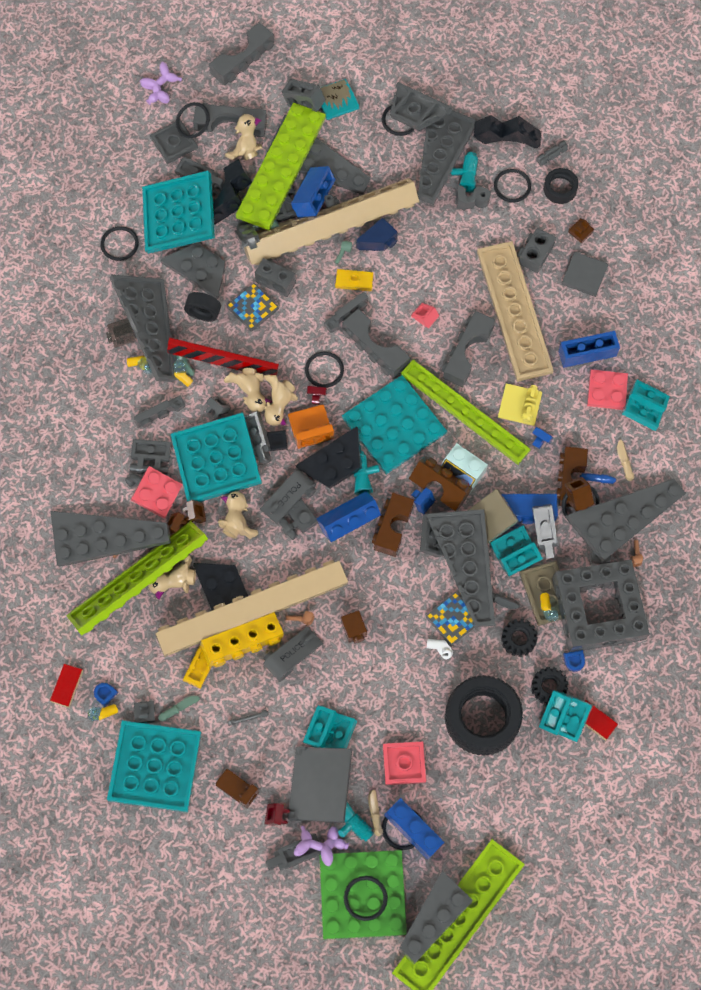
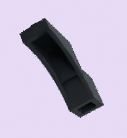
(516, 130)
(229, 200)

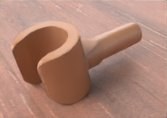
(637, 558)
(307, 618)

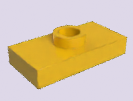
(354, 280)
(197, 670)

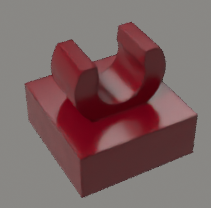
(316, 392)
(274, 814)

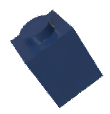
(378, 237)

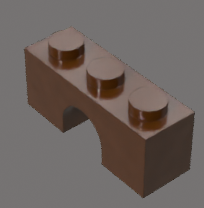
(572, 461)
(454, 489)
(398, 509)

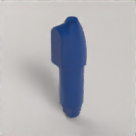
(598, 478)

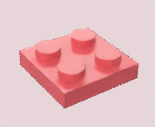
(607, 389)
(156, 492)
(404, 763)

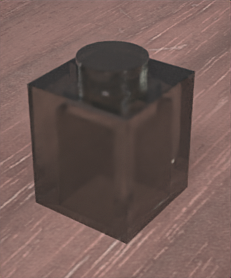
(120, 333)

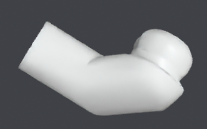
(441, 646)

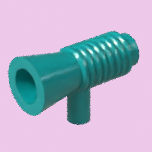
(468, 172)
(362, 480)
(356, 824)

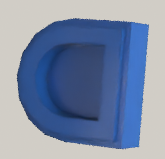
(574, 660)
(104, 693)

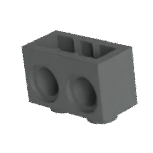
(303, 94)
(539, 251)
(275, 277)

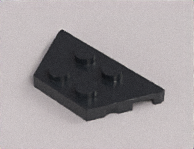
(335, 461)
(220, 583)

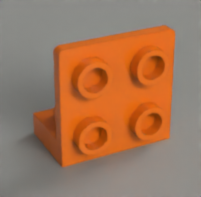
(311, 426)

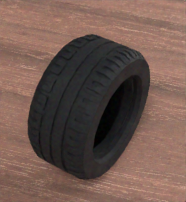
(492, 688)

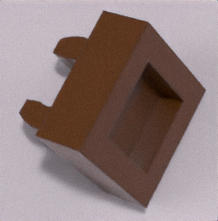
(581, 230)
(195, 512)
(175, 521)

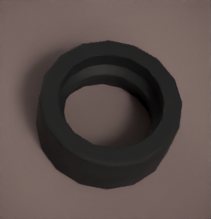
(560, 198)
(202, 306)

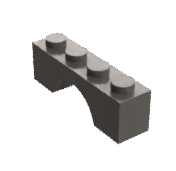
(227, 67)
(224, 113)
(478, 330)
(391, 359)

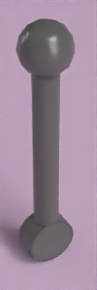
(264, 713)

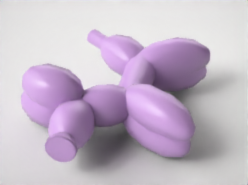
(153, 85)
(325, 848)

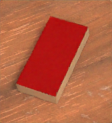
(66, 685)
(600, 723)

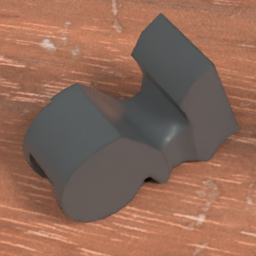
(479, 198)

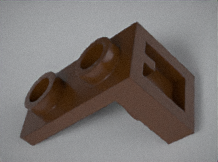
(237, 788)

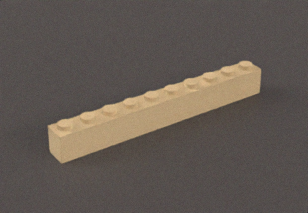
(333, 220)
(243, 610)

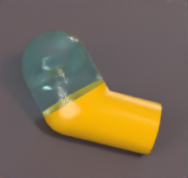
(141, 362)
(180, 372)
(546, 608)
(100, 713)

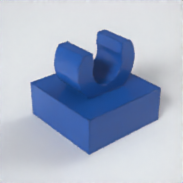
(541, 437)
(423, 500)

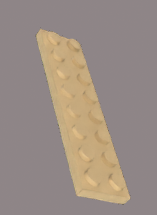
(515, 311)

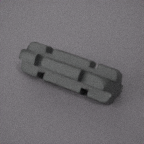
(552, 153)

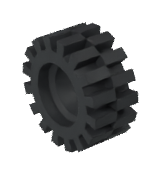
(524, 627)
(543, 674)

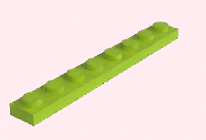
(465, 412)

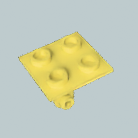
(520, 404)

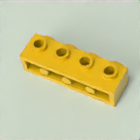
(241, 640)

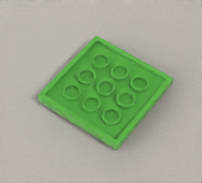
(364, 896)

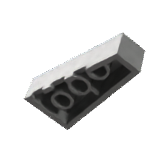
(437, 914)

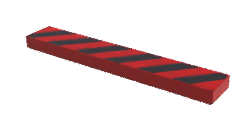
(220, 357)

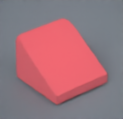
(425, 315)

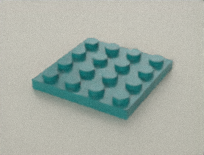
(178, 212)
(394, 424)
(216, 458)
(154, 766)

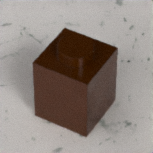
(579, 494)
(354, 627)

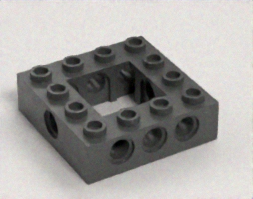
(580, 635)

